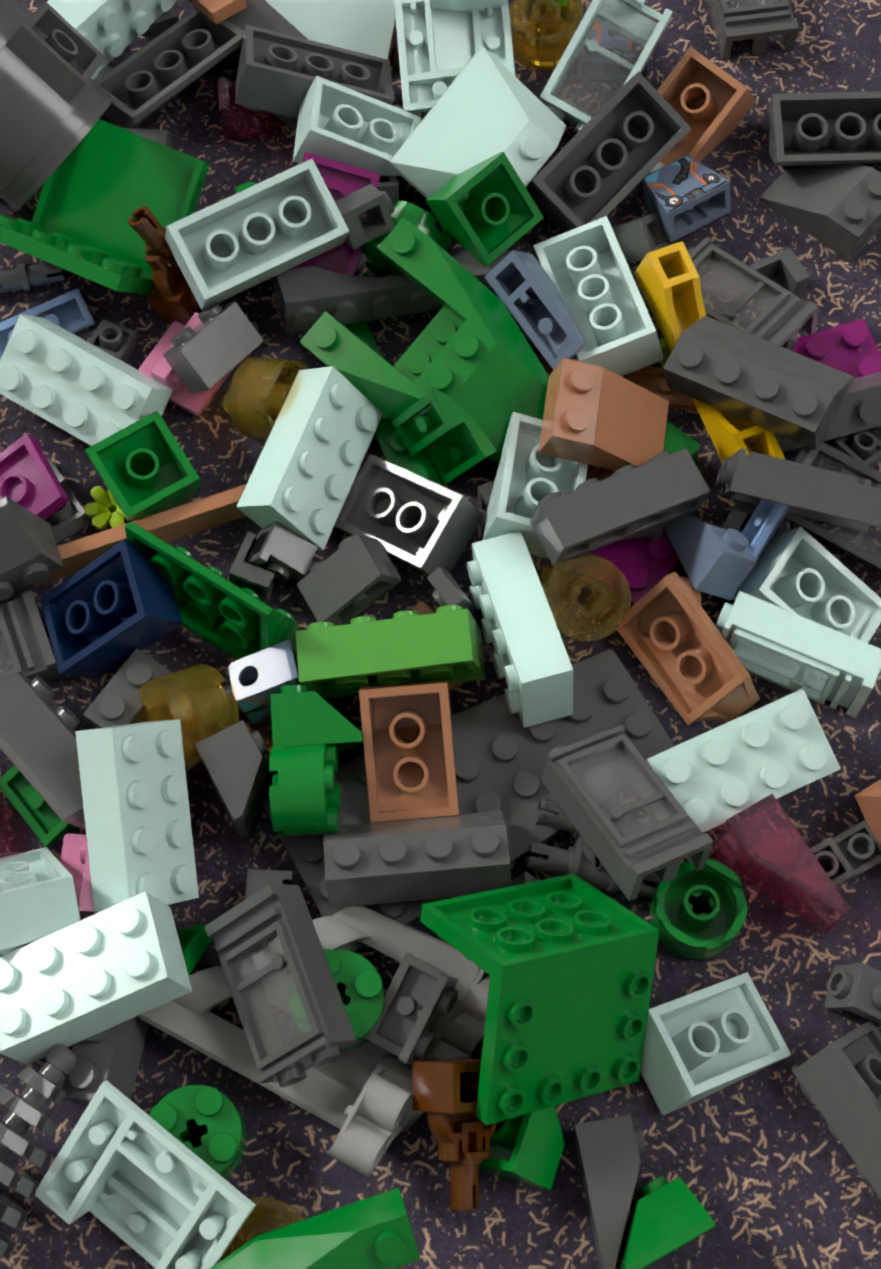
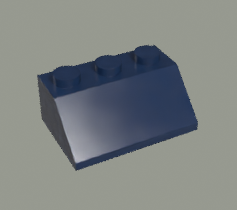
(109, 612)

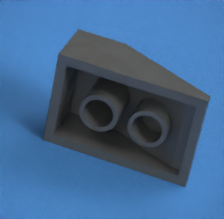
(830, 203)
(409, 515)

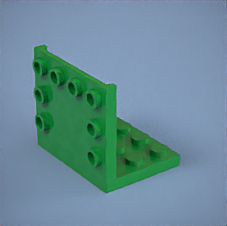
(93, 195)
(562, 991)

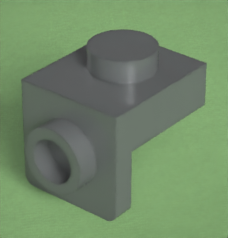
(855, 990)

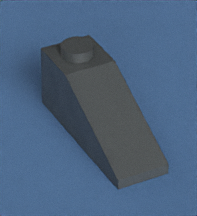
(609, 1170)

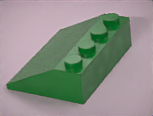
(211, 604)

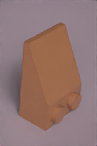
(707, 102)
(600, 418)
(409, 750)

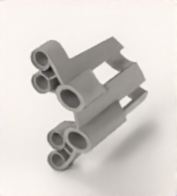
(368, 1087)

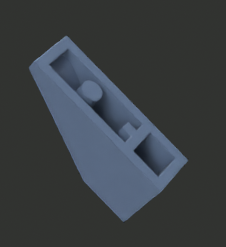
(536, 306)
(710, 554)

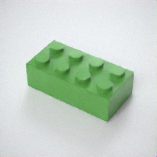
(390, 651)

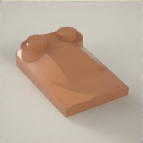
(687, 653)

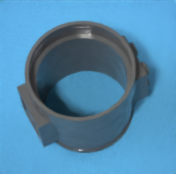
(44, 96)

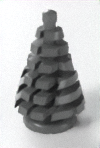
(22, 1113)

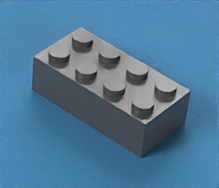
(608, 156)

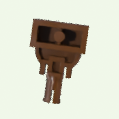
(171, 294)
(449, 1096)

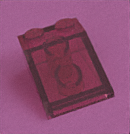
(779, 865)

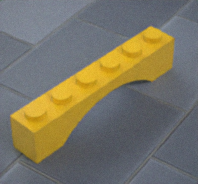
(676, 302)

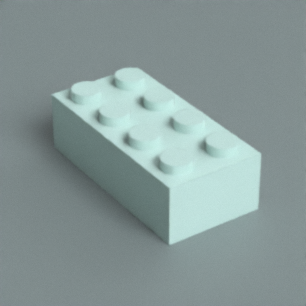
(111, 23)
(256, 234)
(601, 297)
(75, 382)
(311, 456)
(521, 630)
(747, 760)
(137, 813)
(90, 977)

